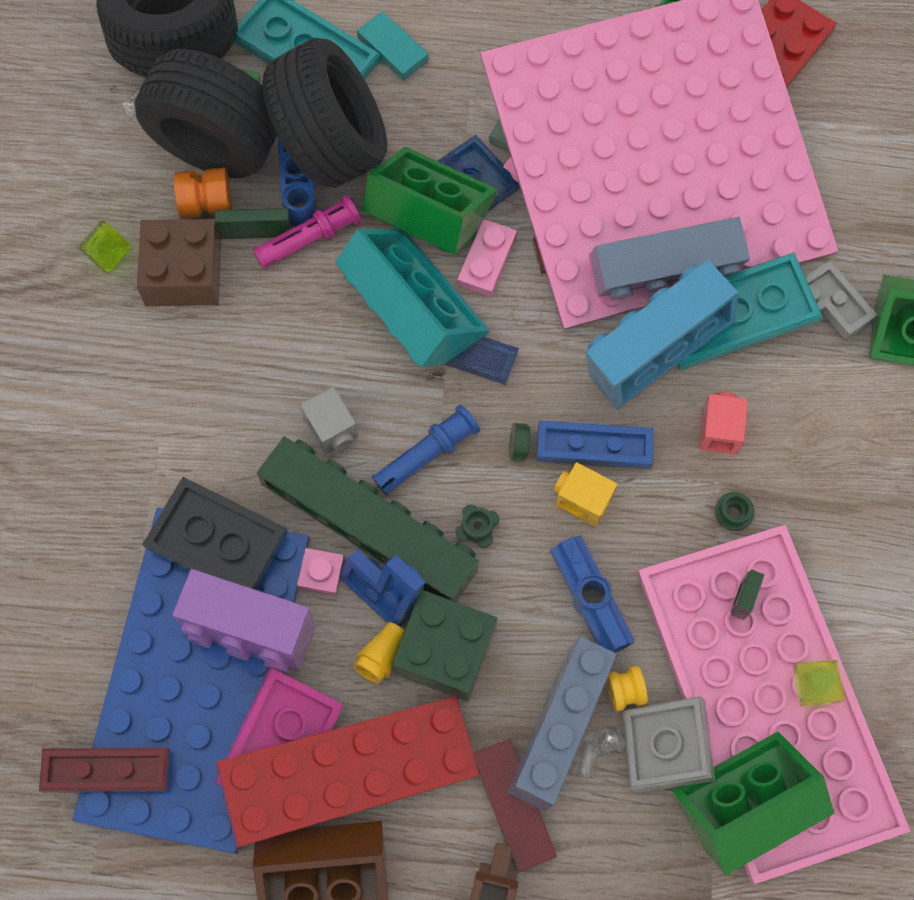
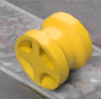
(626, 688)

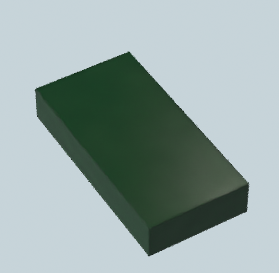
(252, 223)

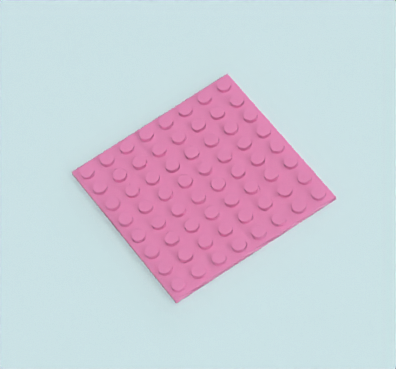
(654, 132)

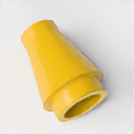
(376, 658)

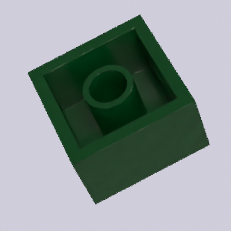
(444, 645)

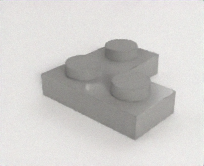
(840, 300)

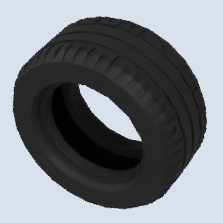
(324, 113)

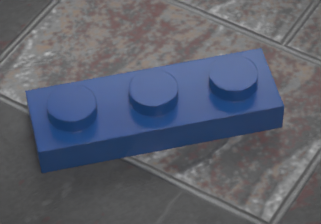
(595, 444)

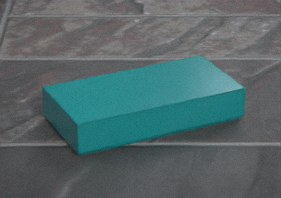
(394, 45)

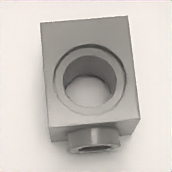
(330, 421)

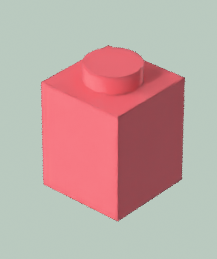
(723, 423)

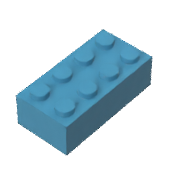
(662, 333)

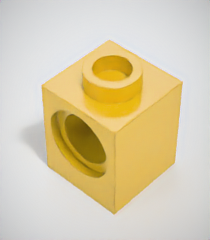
(584, 493)

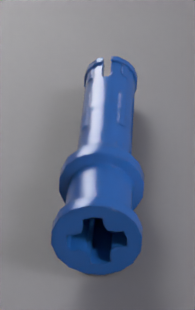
(440, 440)

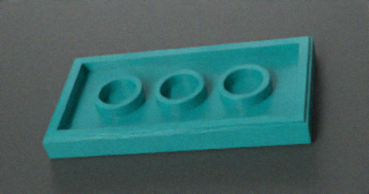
(281, 25)
(770, 303)

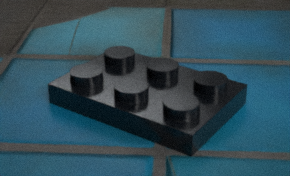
(215, 535)

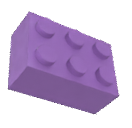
(244, 621)

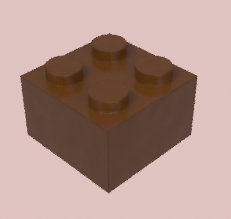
(179, 262)

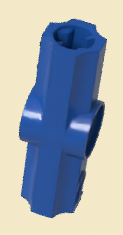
(582, 573)

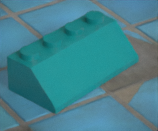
(410, 295)

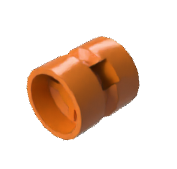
(202, 193)

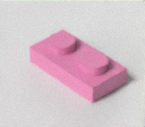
(487, 258)

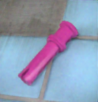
(322, 225)

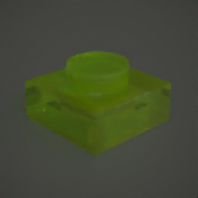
(104, 246)
(818, 683)

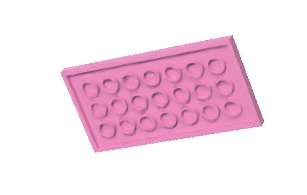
(752, 689)

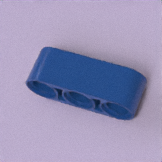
(295, 189)

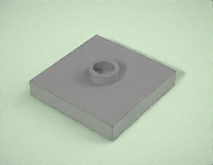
(668, 745)

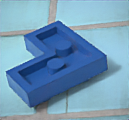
(387, 592)

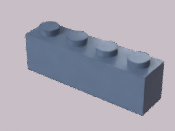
(663, 256)
(561, 724)

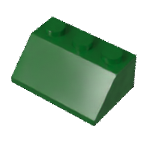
(427, 199)
(894, 326)
(755, 802)

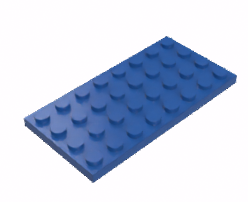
(180, 700)

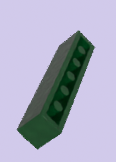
(367, 519)

